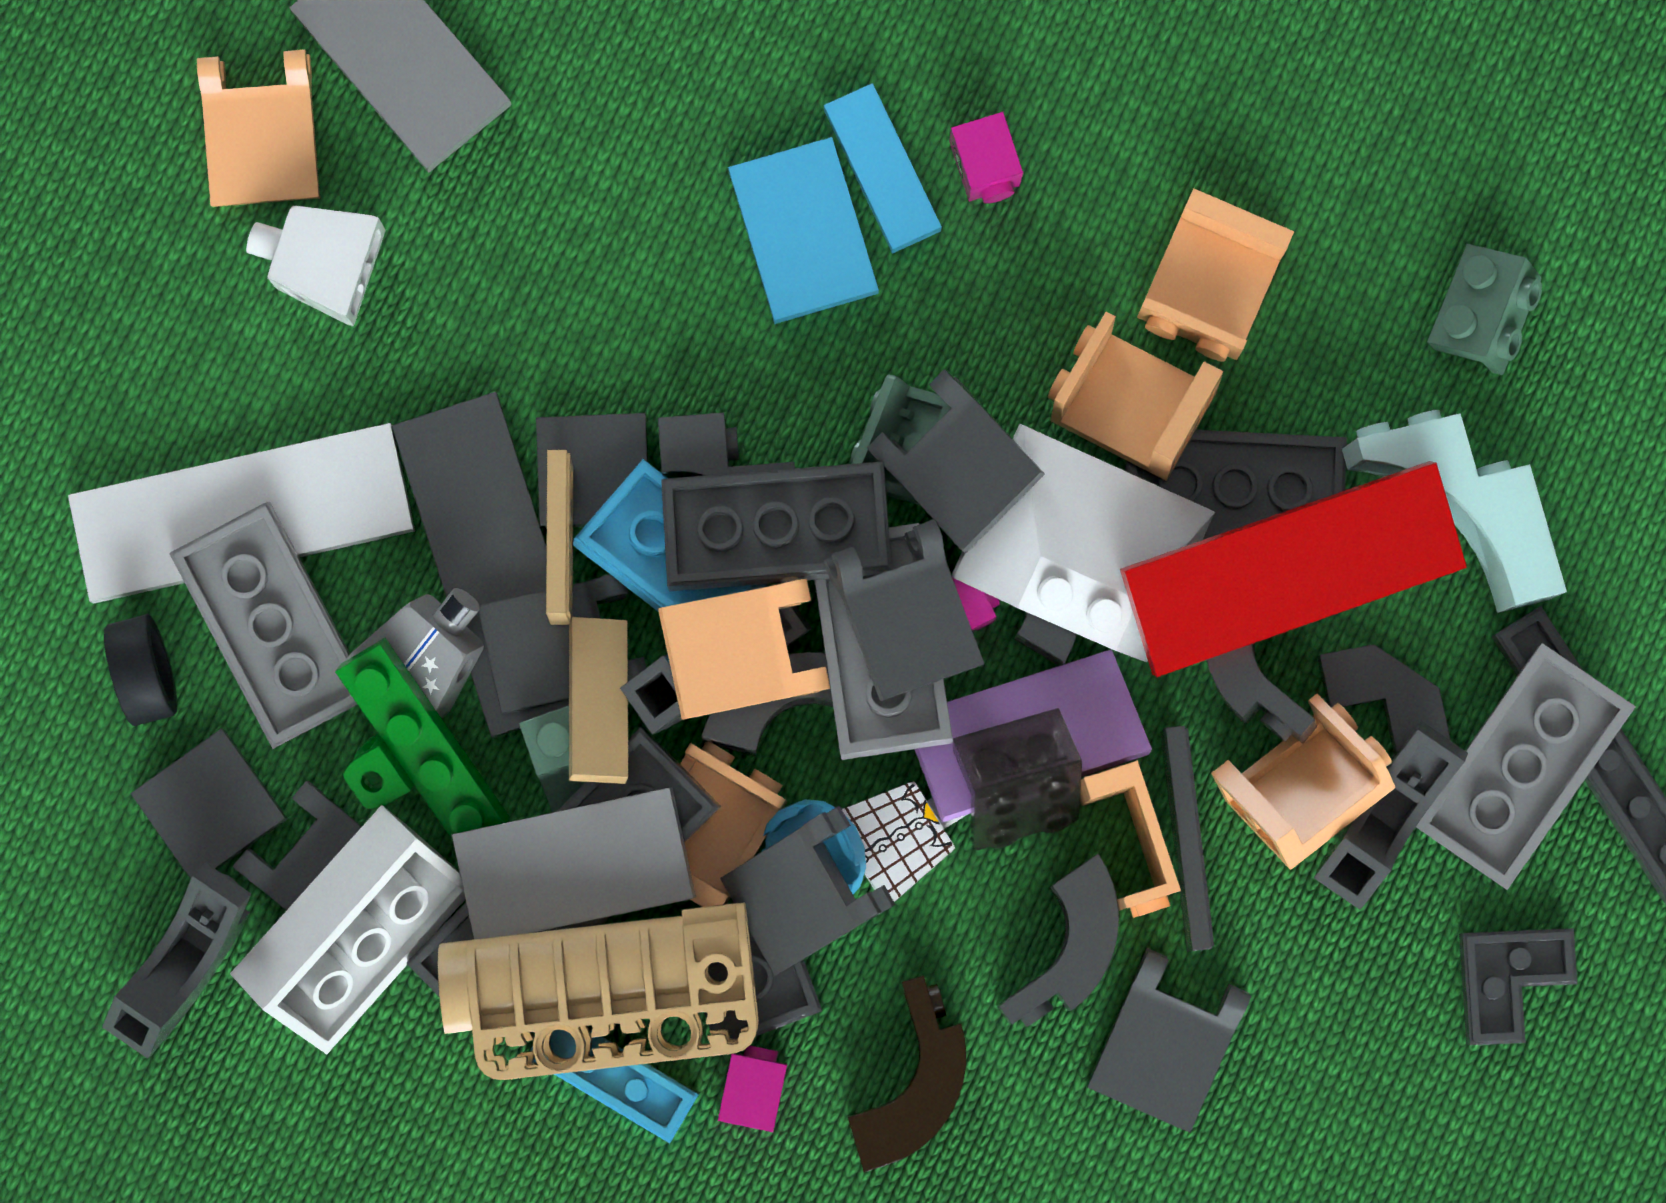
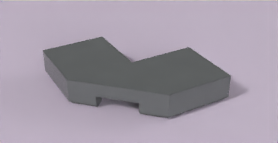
(1373, 675)

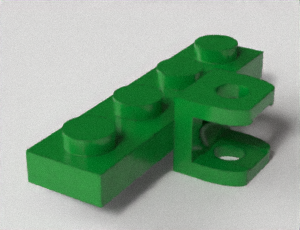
(411, 746)

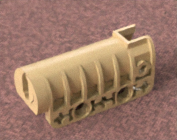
(600, 980)

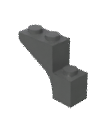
(702, 447)

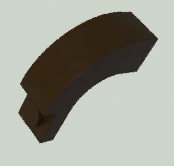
(919, 1112)

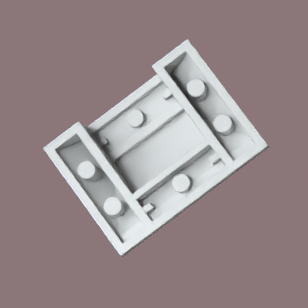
(1072, 535)

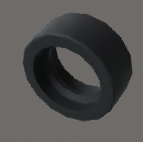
(140, 670)

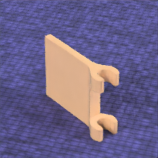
(259, 136)
(735, 651)

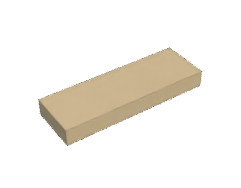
(559, 537)
(596, 702)

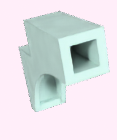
(1489, 505)

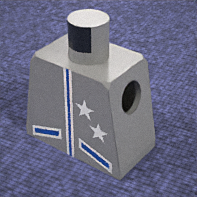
(434, 644)

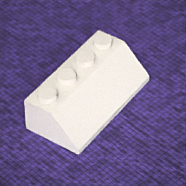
(351, 931)

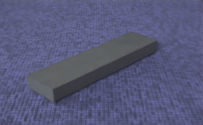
(1187, 838)

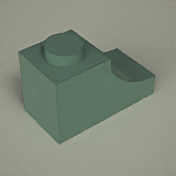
(549, 750)

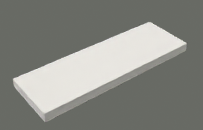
(322, 490)

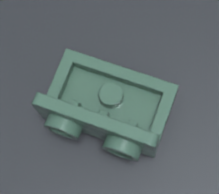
(1487, 307)
(902, 415)

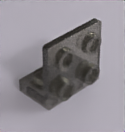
(1020, 778)

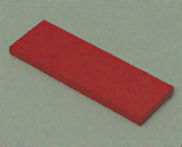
(1293, 568)

